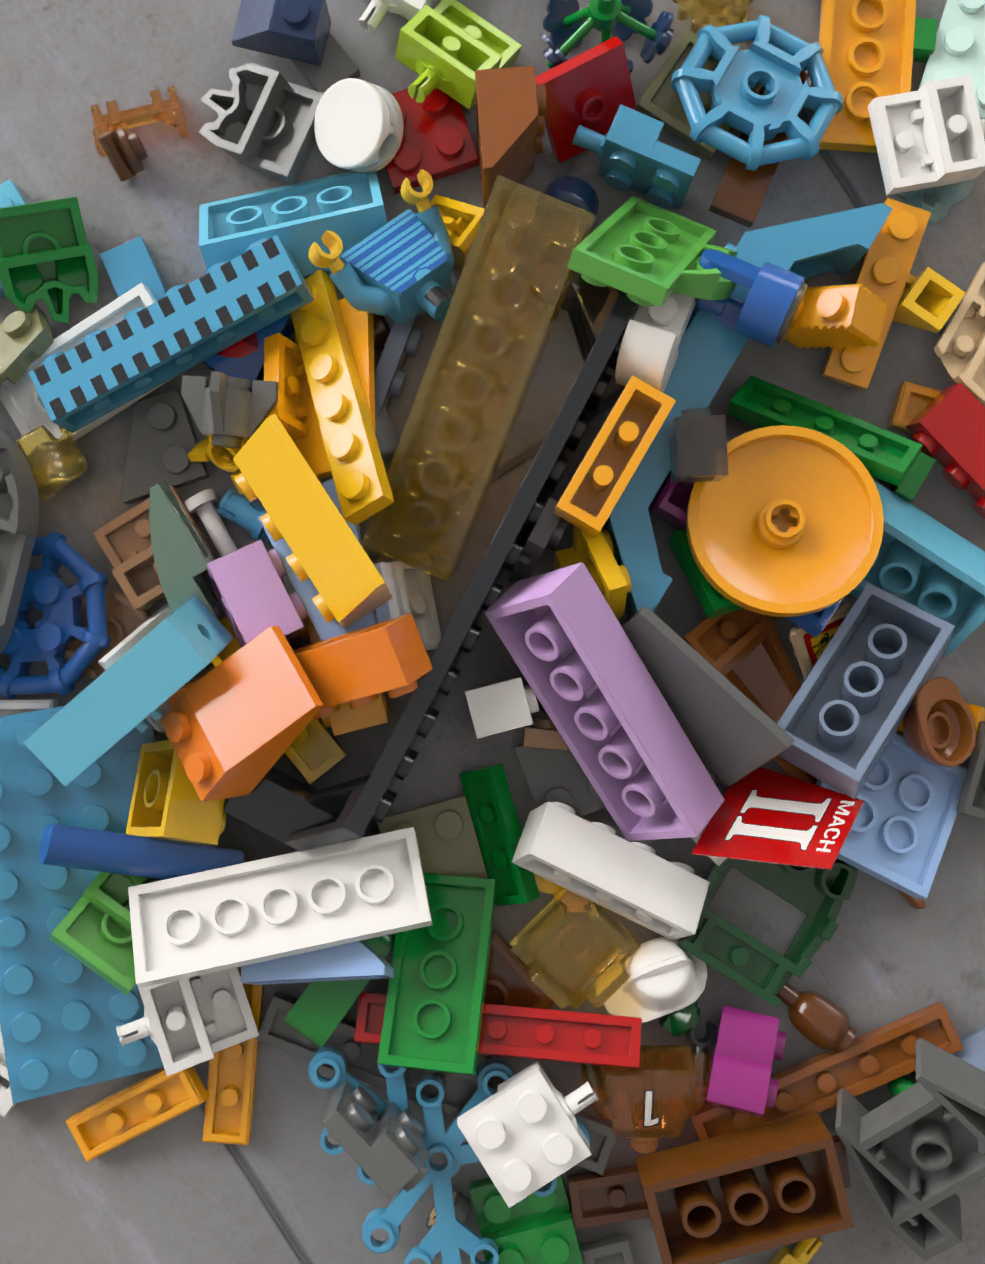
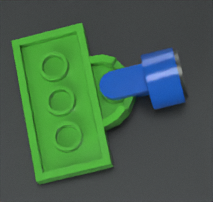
(661, 252)

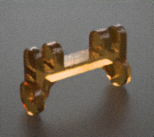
(163, 111)

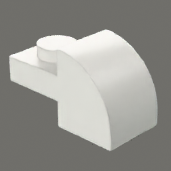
(653, 341)

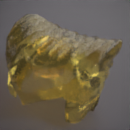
(52, 460)

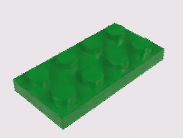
(441, 980)

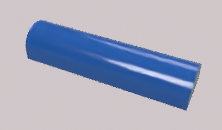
(129, 853)

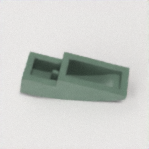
(178, 551)

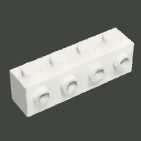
(611, 870)

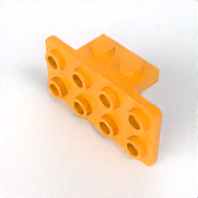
(295, 403)

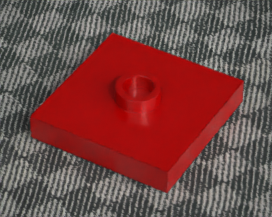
(587, 94)

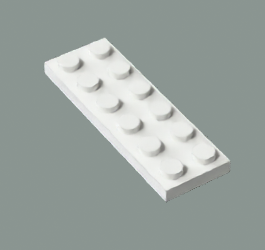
(277, 907)

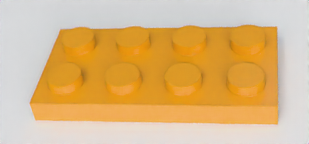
(867, 58)

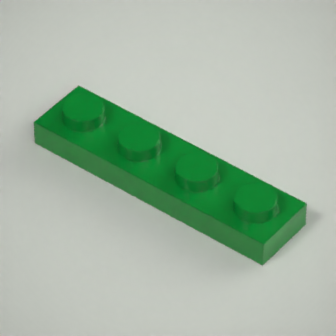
(880, 451)

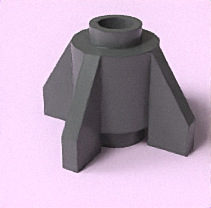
(227, 407)

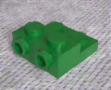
(531, 1230)

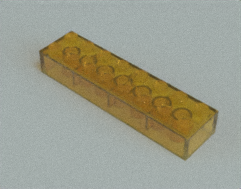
(478, 376)

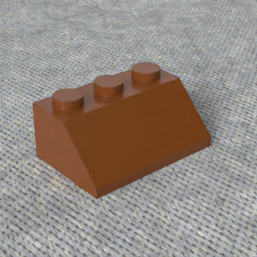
(508, 124)

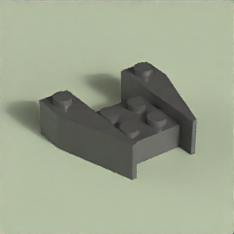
(921, 1148)

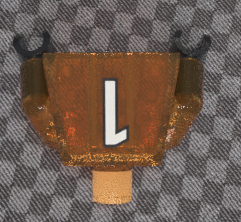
(658, 1095)

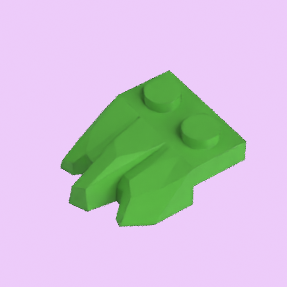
(100, 929)

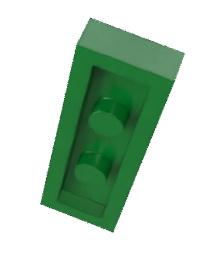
(498, 833)

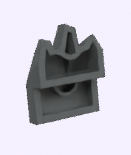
(263, 121)

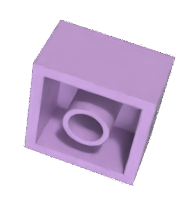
(254, 594)

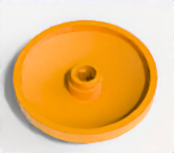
(787, 522)

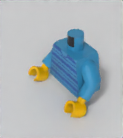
(399, 266)

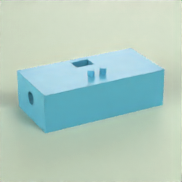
(129, 691)

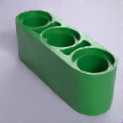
(326, 1003)

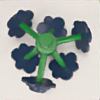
(621, 17)

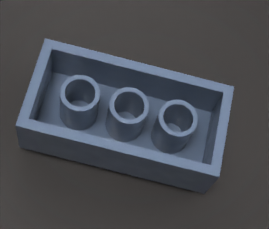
(862, 688)

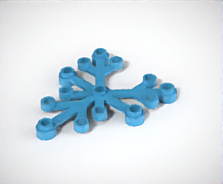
(448, 1232)

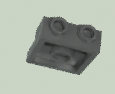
(382, 1144)

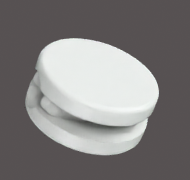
(358, 126)

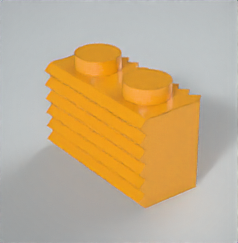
(837, 318)

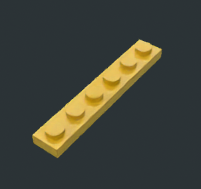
(340, 403)

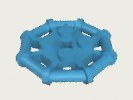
(774, 63)

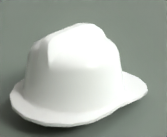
(660, 981)

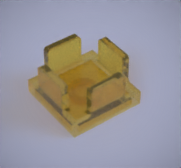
(575, 951)

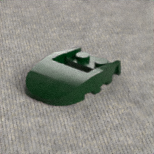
(751, 962)

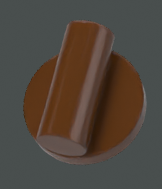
(123, 152)

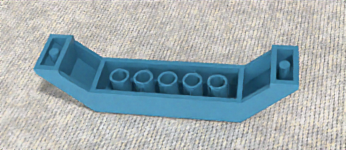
(704, 359)

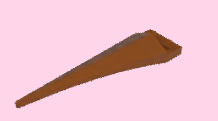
(754, 660)

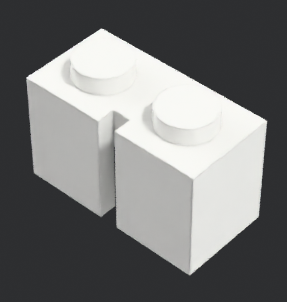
(501, 706)

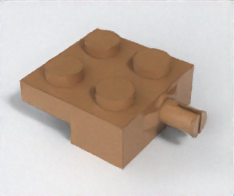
(129, 550)

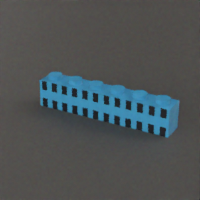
(171, 334)

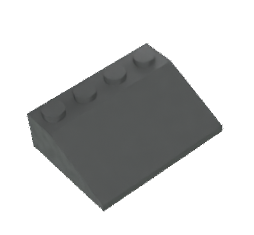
(715, 715)

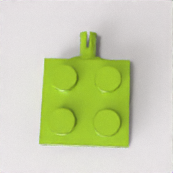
(448, 47)

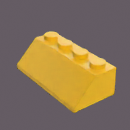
(309, 524)

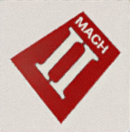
(779, 822)

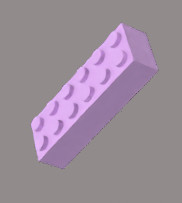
(605, 704)

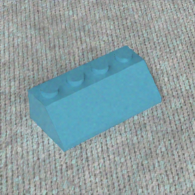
(298, 214)
(928, 567)

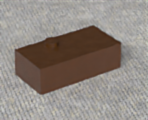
(745, 1191)

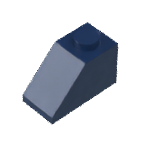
(284, 28)

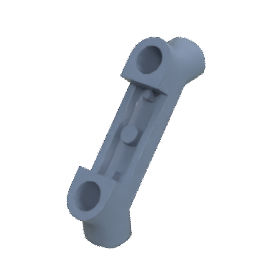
(390, 380)

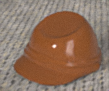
(940, 724)

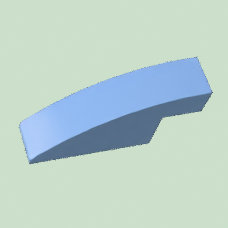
(334, 963)

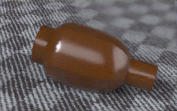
(818, 1018)

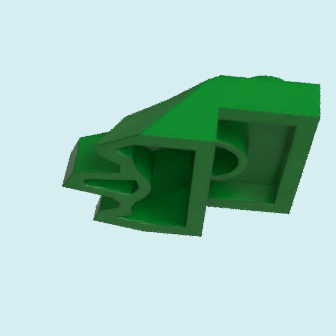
(46, 256)

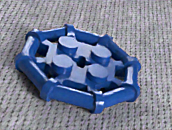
(59, 623)

